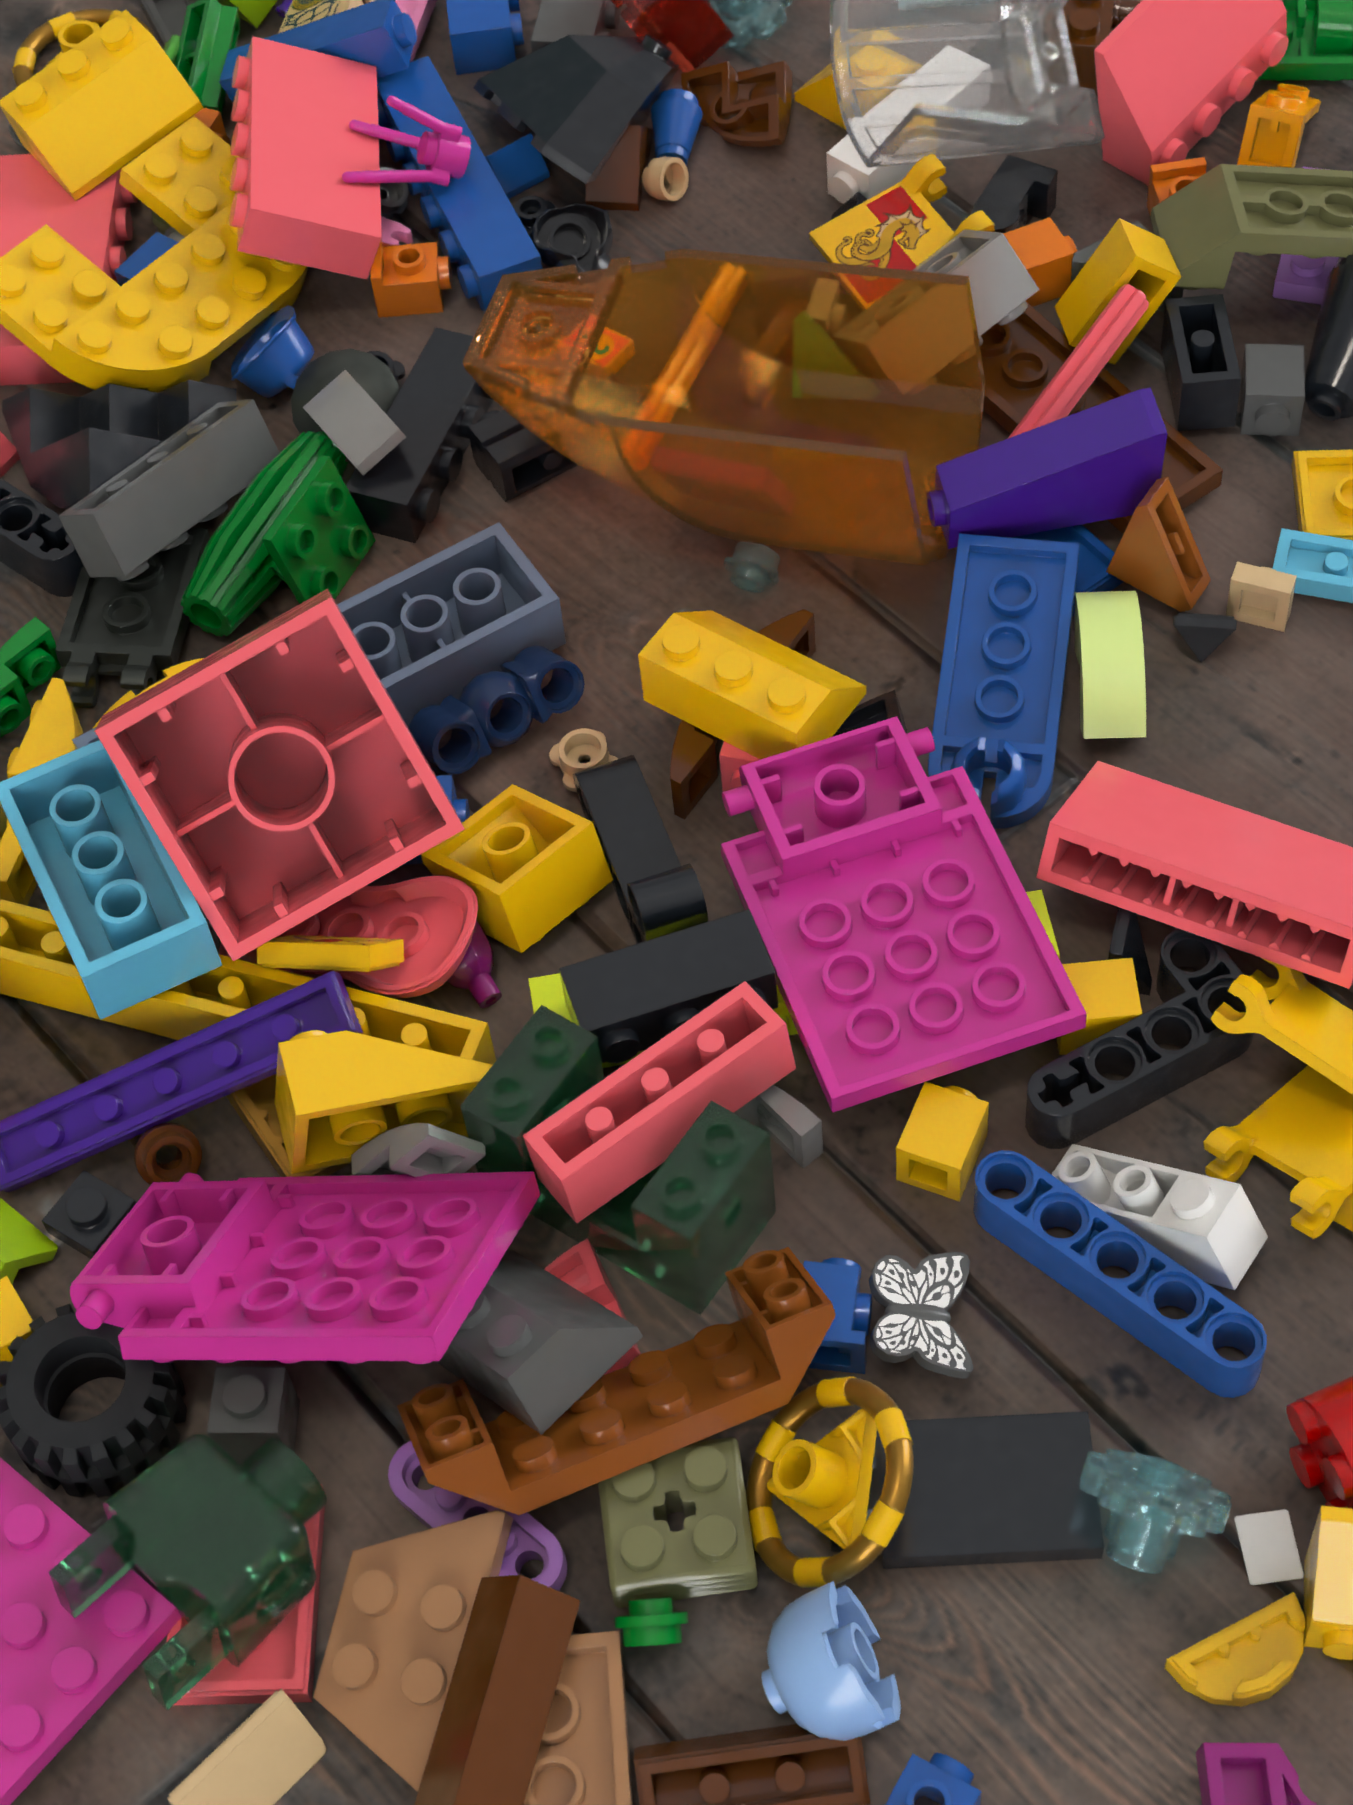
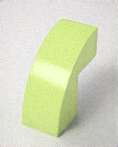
(1110, 664)

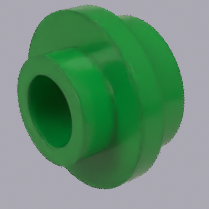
(651, 1623)

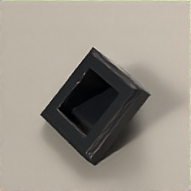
(1128, 943)

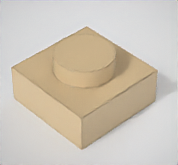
(1261, 596)

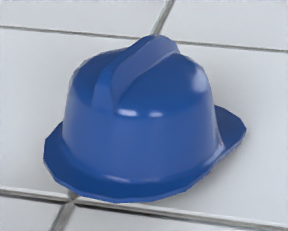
(273, 355)

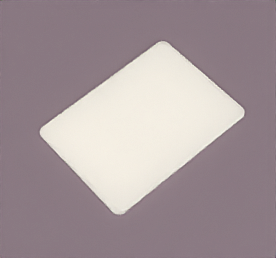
(1269, 1547)

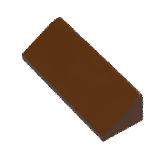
(753, 1769)

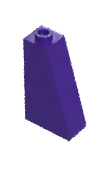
(1054, 475)

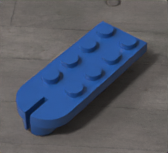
(1005, 669)

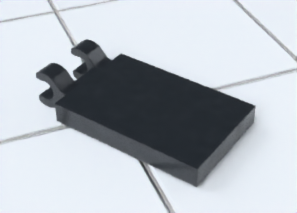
(994, 1492)

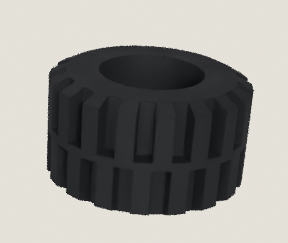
(95, 1450)

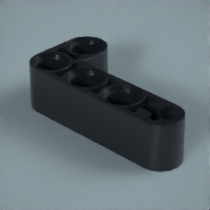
(36, 543)
(645, 870)
(1072, 1098)

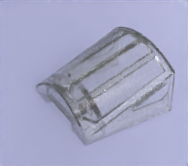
(957, 79)

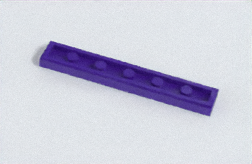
(167, 1082)

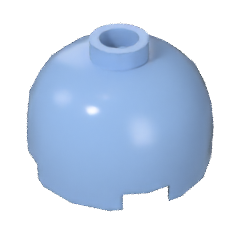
(827, 1668)

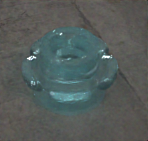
(753, 567)

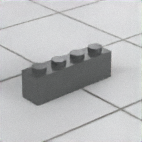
(169, 490)

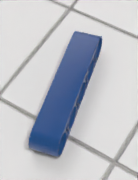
(1127, 1301)

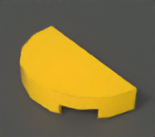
(1246, 1658)

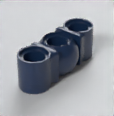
(522, 701)

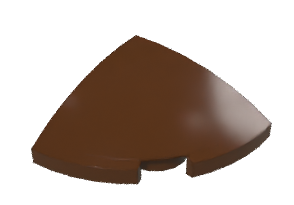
(745, 105)

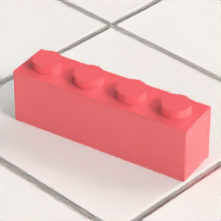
(649, 1104)

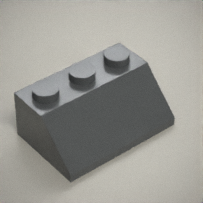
(535, 1342)

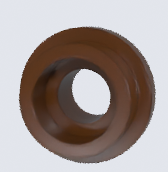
(186, 1161)

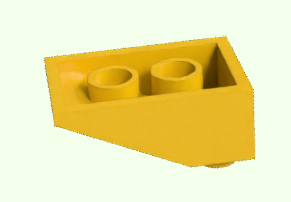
(352, 1087)

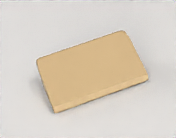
(256, 1760)

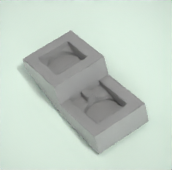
(354, 422)
(788, 1123)
(417, 1151)

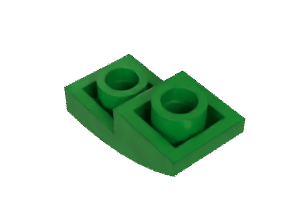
(25, 663)

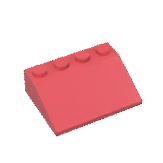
(1177, 71)

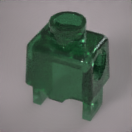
(212, 1541)

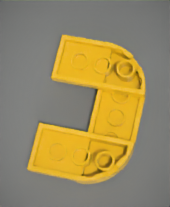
(175, 310)

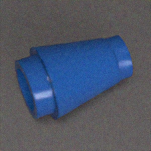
(675, 123)

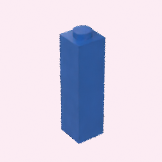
(365, 34)

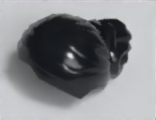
(574, 236)

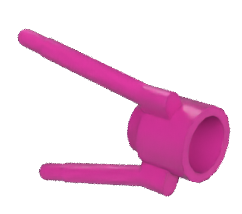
(442, 152)

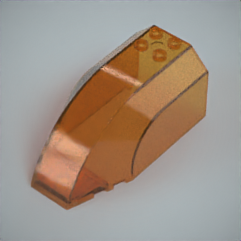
(748, 390)

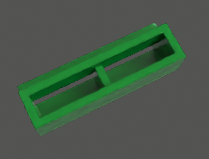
(203, 48)

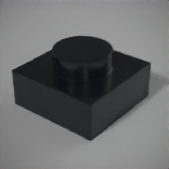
(87, 1214)

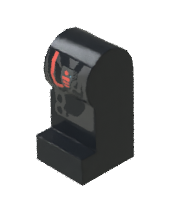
(1018, 193)

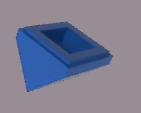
(518, 166)

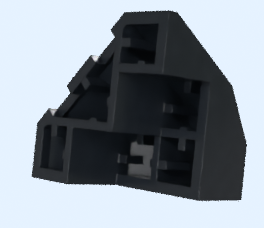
(581, 95)
(83, 441)

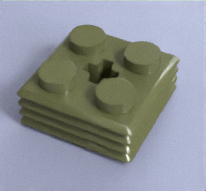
(705, 1557)

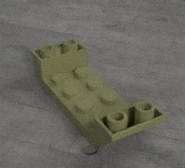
(1254, 213)

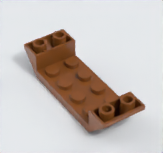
(638, 1410)

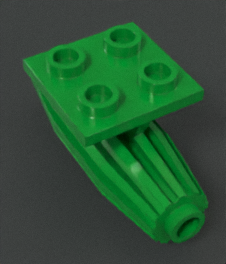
(286, 526)

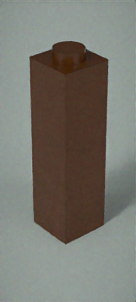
(499, 1694)

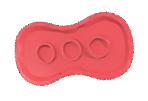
(428, 912)

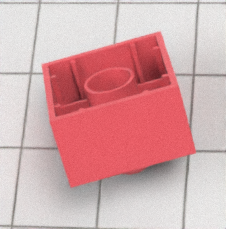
(278, 775)

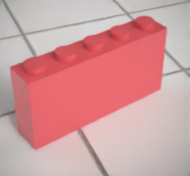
(292, 156)
(92, 225)
(1206, 870)

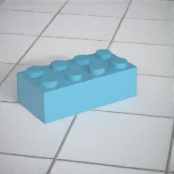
(107, 880)

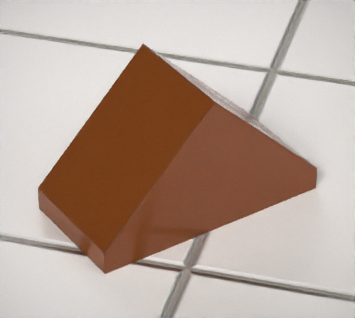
(1160, 551)

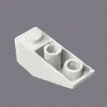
(1184, 1214)

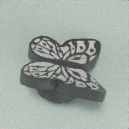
(918, 1312)

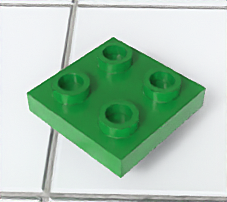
(1318, 42)

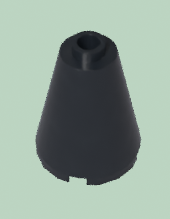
(1331, 356)

